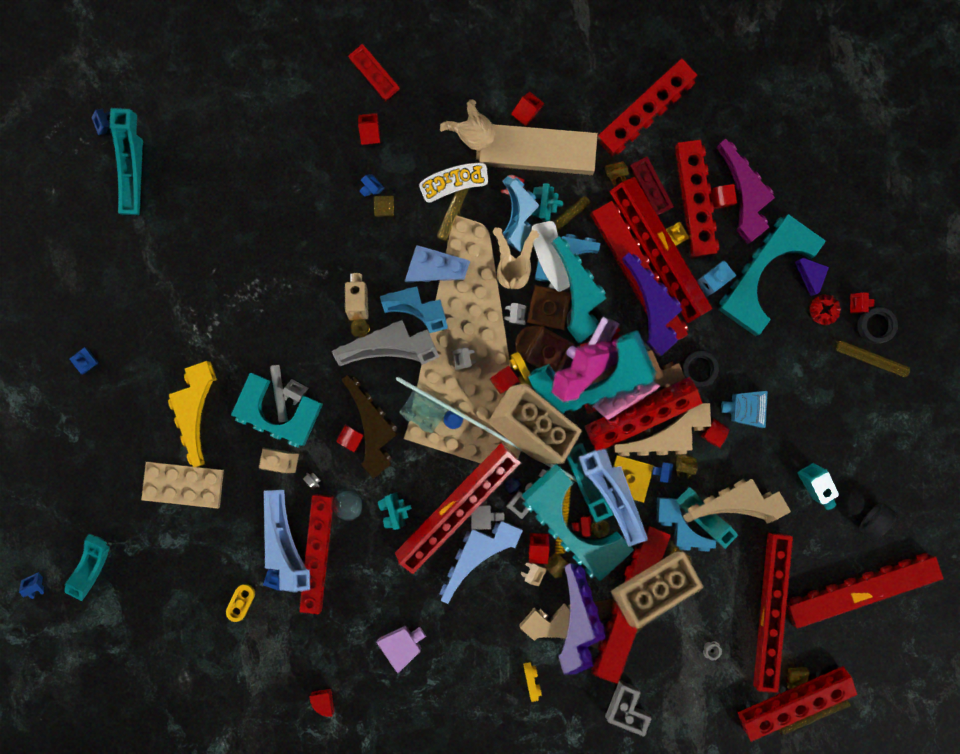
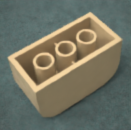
(534, 425)

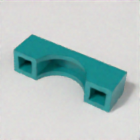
(594, 499)

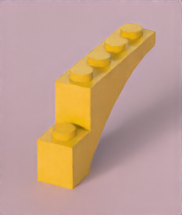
(188, 408)

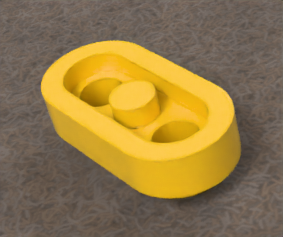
(518, 364)
(241, 602)
(534, 689)

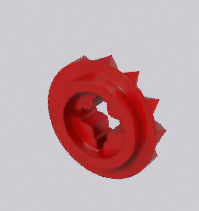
(824, 318)

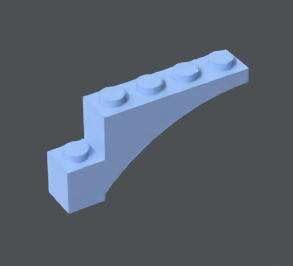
(616, 492)
(279, 545)
(477, 549)

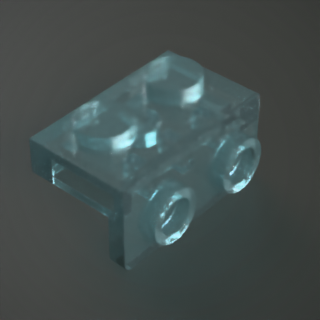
(423, 411)

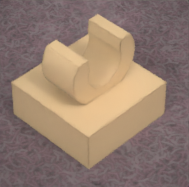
(535, 574)

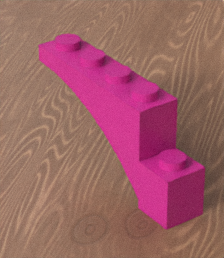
(587, 365)

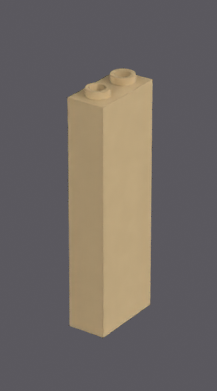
(541, 150)

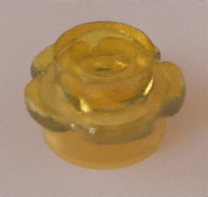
(360, 333)
(604, 528)

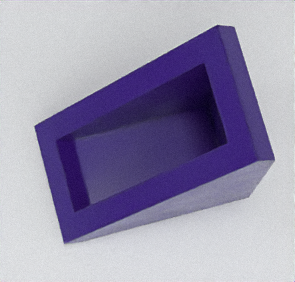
(812, 274)

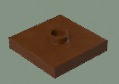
(549, 307)
(548, 349)

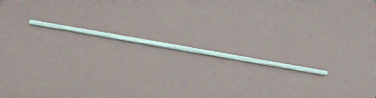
(468, 418)

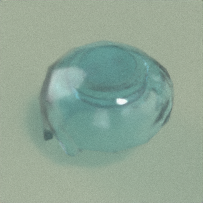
(347, 505)

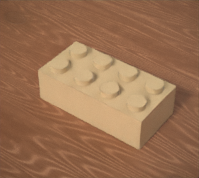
(657, 589)

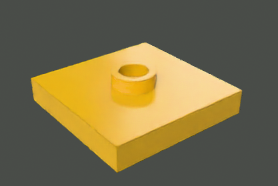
(637, 476)

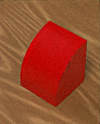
(527, 108)
(369, 128)
(723, 196)
(504, 379)
(716, 433)
(350, 438)
(538, 548)
(322, 702)

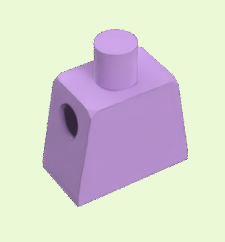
(401, 646)

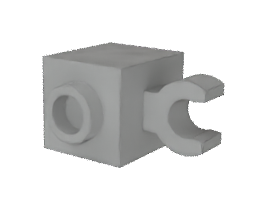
(516, 503)
(482, 517)

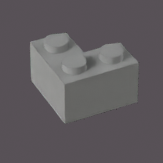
(623, 710)

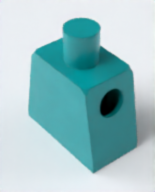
(819, 485)

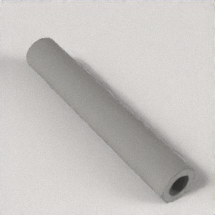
(279, 396)

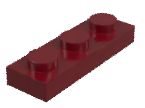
(651, 185)

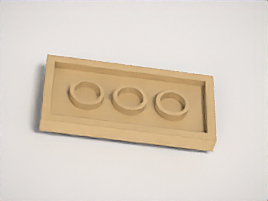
(182, 485)

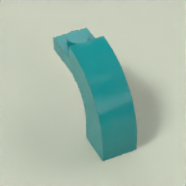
(712, 523)
(88, 568)

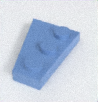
(434, 265)

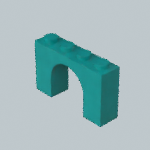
(250, 410)

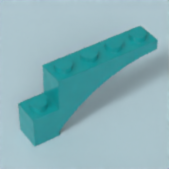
(129, 159)
(584, 292)

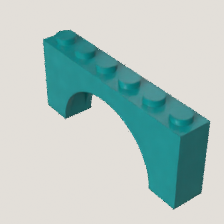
(742, 302)
(632, 370)
(546, 500)

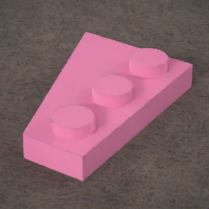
(612, 406)

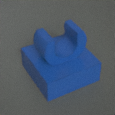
(100, 121)
(372, 185)
(83, 360)
(665, 472)
(272, 579)
(30, 585)

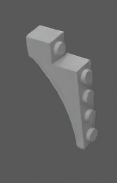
(389, 341)

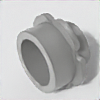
(312, 480)
(712, 655)

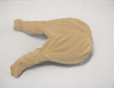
(475, 132)
(514, 271)

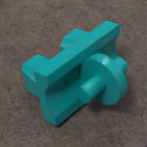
(549, 202)
(396, 509)

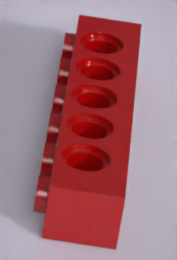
(682, 73)
(696, 150)
(644, 414)
(317, 552)
(797, 703)

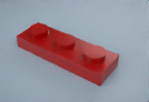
(373, 72)

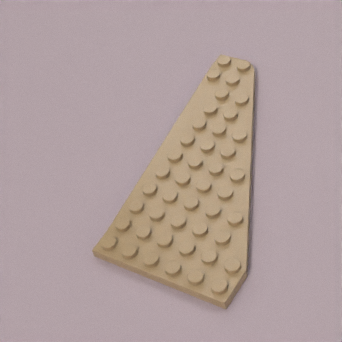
(473, 322)

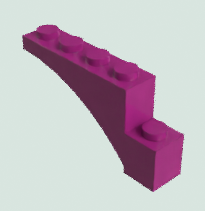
(751, 193)

